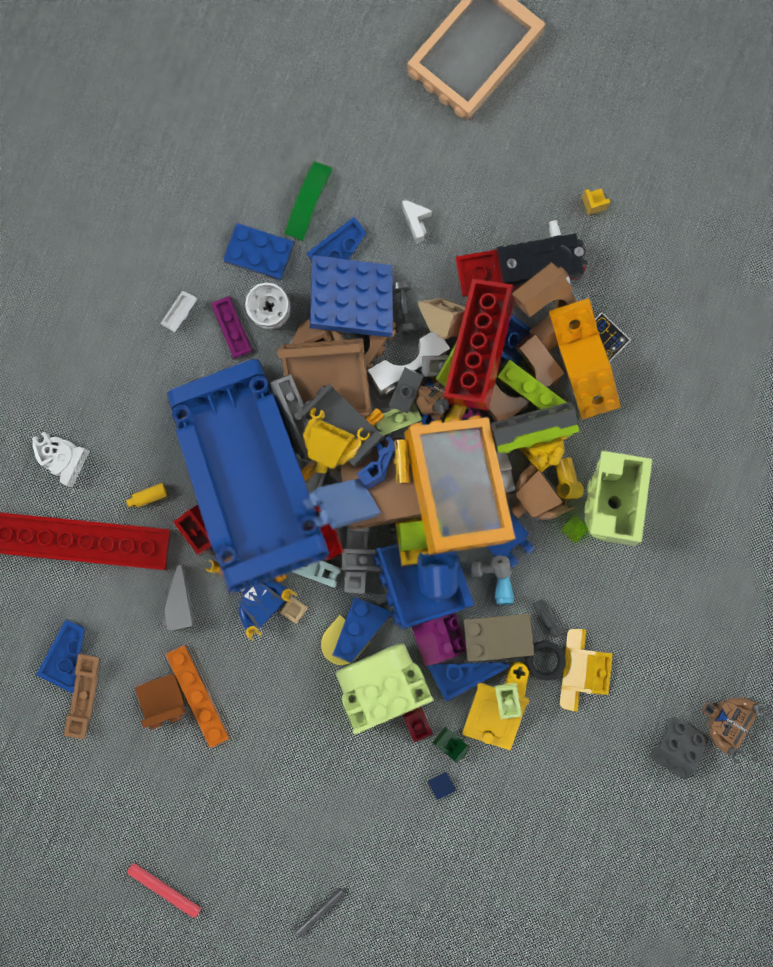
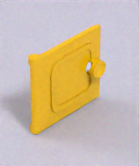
(486, 717)

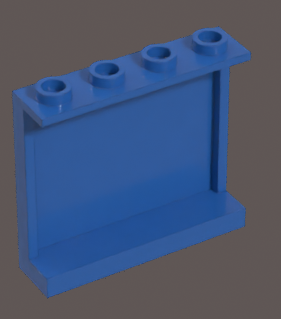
(404, 594)

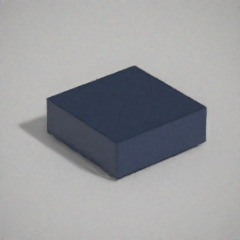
(441, 785)

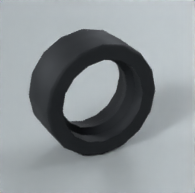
(560, 664)

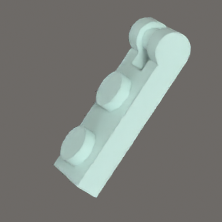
(316, 570)

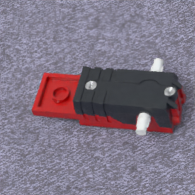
(523, 261)

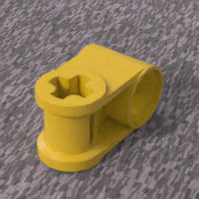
(521, 680)

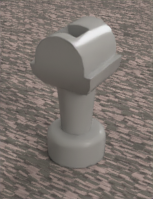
(499, 565)

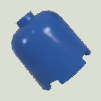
(438, 575)

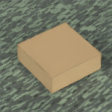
(294, 610)

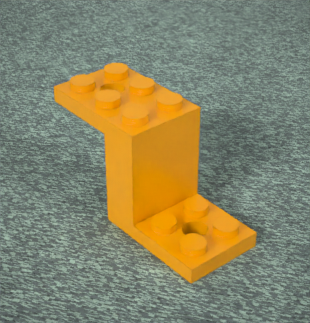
(585, 359)

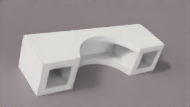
(387, 375)

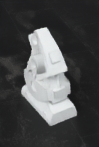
(61, 460)

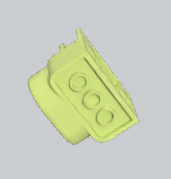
(626, 483)
(382, 687)

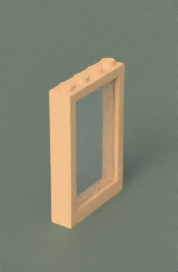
(474, 51)

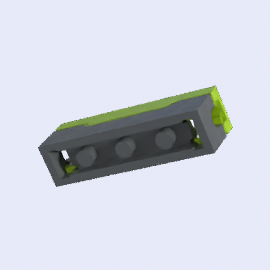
(534, 427)

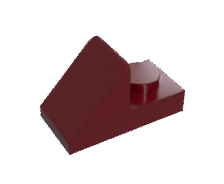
(417, 724)

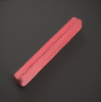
(163, 890)

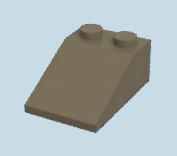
(499, 637)

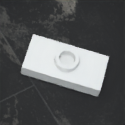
(178, 311)

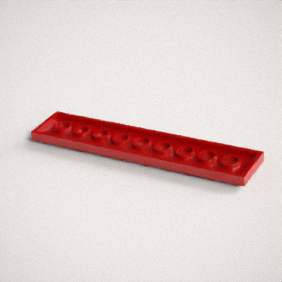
(84, 541)

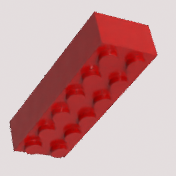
(480, 344)

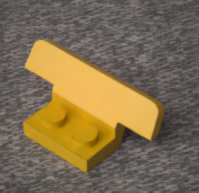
(583, 670)

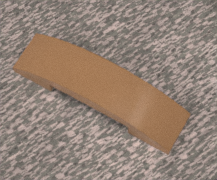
(83, 696)

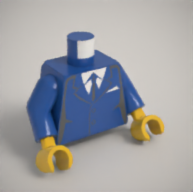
(261, 603)

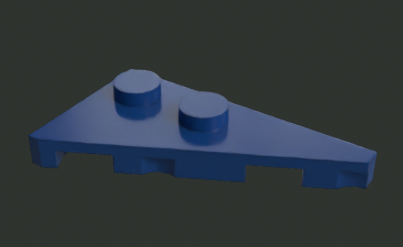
(460, 677)

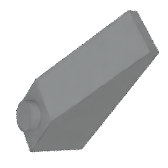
(178, 605)

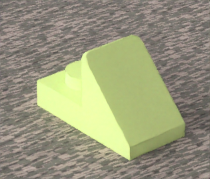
(508, 701)

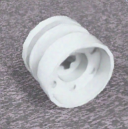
(257, 303)

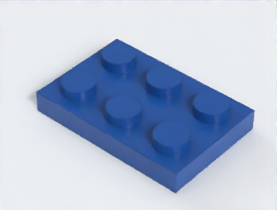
(258, 251)

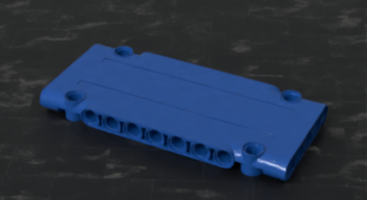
(245, 476)

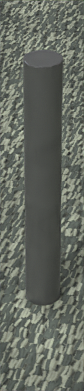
(320, 912)

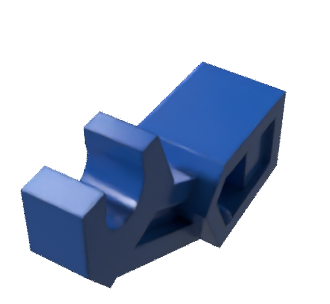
(384, 461)

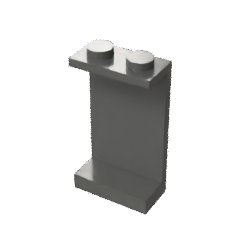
(343, 416)

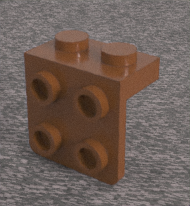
(160, 701)

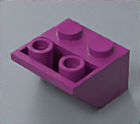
(439, 639)

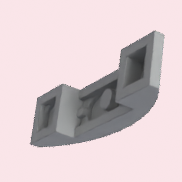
(356, 580)

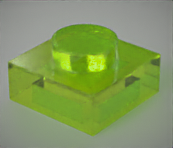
(574, 529)

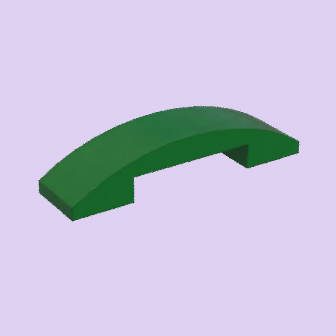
(307, 200)

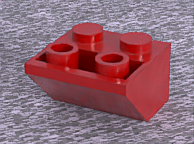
(194, 530)

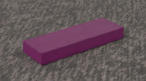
(231, 327)

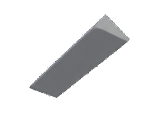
(291, 407)

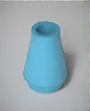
(504, 593)

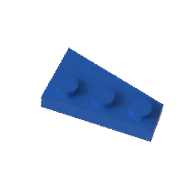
(341, 242)
(358, 629)
(62, 657)

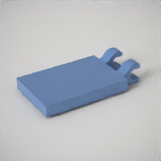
(343, 503)

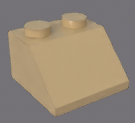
(442, 316)

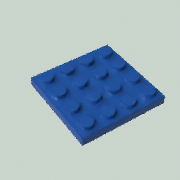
(351, 296)

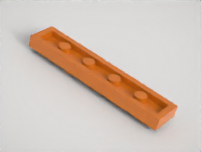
(197, 696)

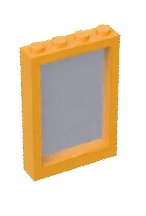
(458, 485)

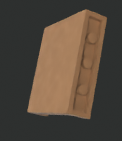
(328, 363)
(395, 500)

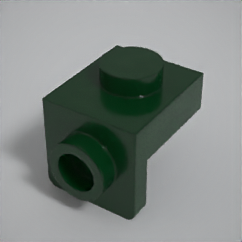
(451, 744)

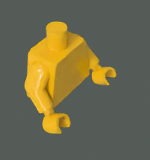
(329, 444)
(545, 453)

